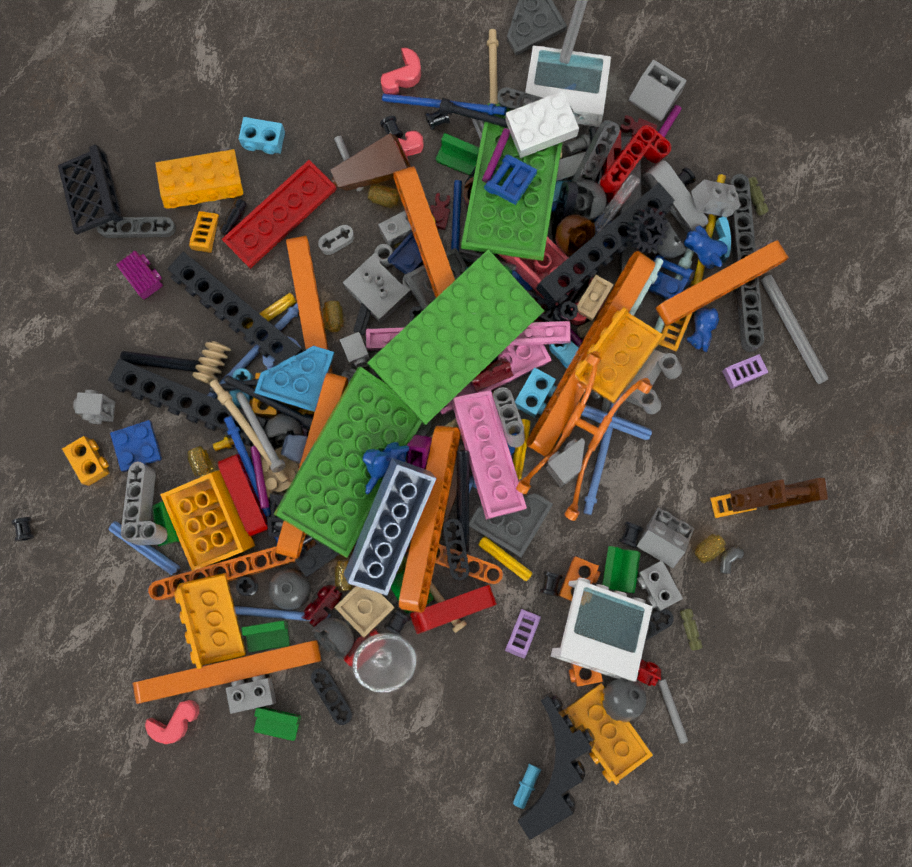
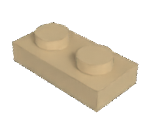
(594, 297)

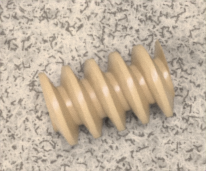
(210, 362)

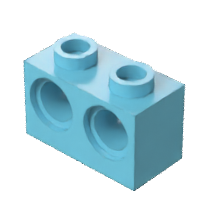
(263, 130)
(531, 391)

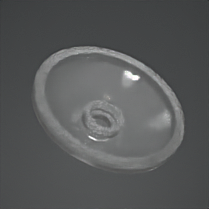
(385, 672)

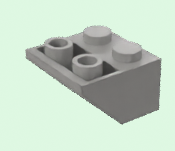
(657, 90)
(566, 465)
(666, 537)

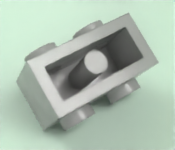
(715, 198)
(94, 407)
(662, 583)
(250, 694)

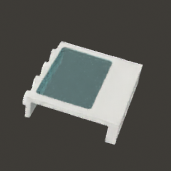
(581, 79)
(604, 631)

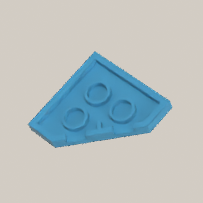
(297, 378)

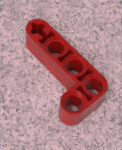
(641, 147)
(243, 494)
(453, 609)

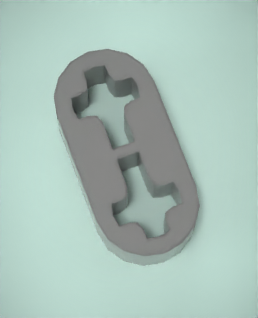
(338, 243)

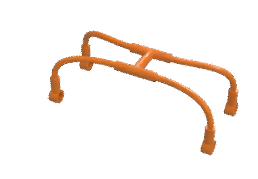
(593, 358)

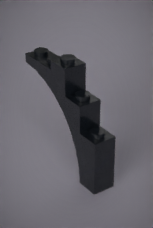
(570, 744)

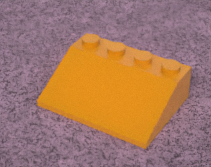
(206, 520)

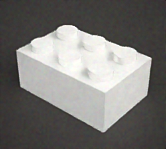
(542, 124)

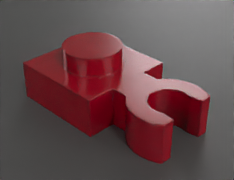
(635, 126)
(440, 212)

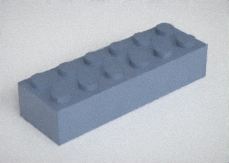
(389, 526)

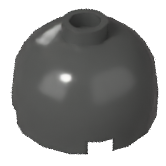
(590, 200)
(671, 245)
(279, 427)
(289, 589)
(335, 635)
(624, 700)

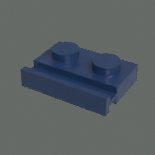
(406, 255)

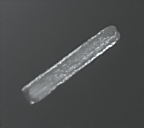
(616, 203)

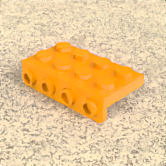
(199, 179)
(623, 352)
(210, 620)
(616, 742)

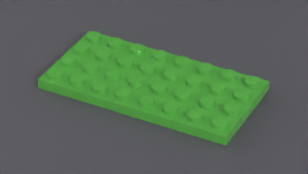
(499, 224)
(455, 337)
(330, 487)

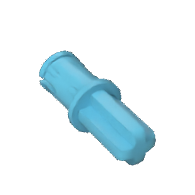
(526, 786)

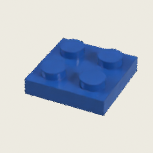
(136, 444)

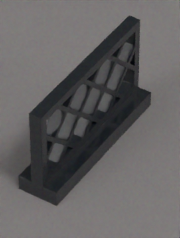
(102, 184)

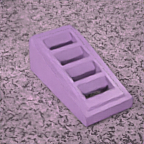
(730, 377)
(516, 650)

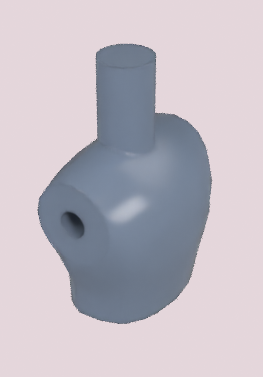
(294, 447)

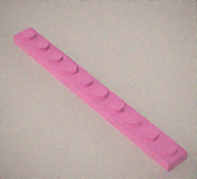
(534, 334)

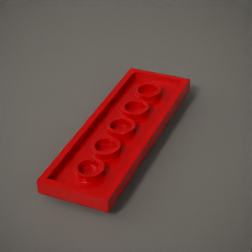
(279, 214)

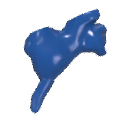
(708, 250)
(705, 321)
(378, 462)

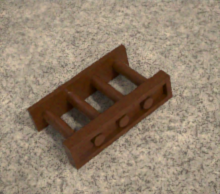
(778, 495)

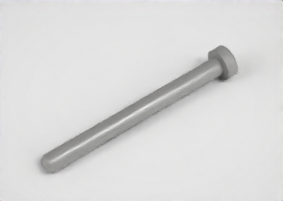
(277, 465)

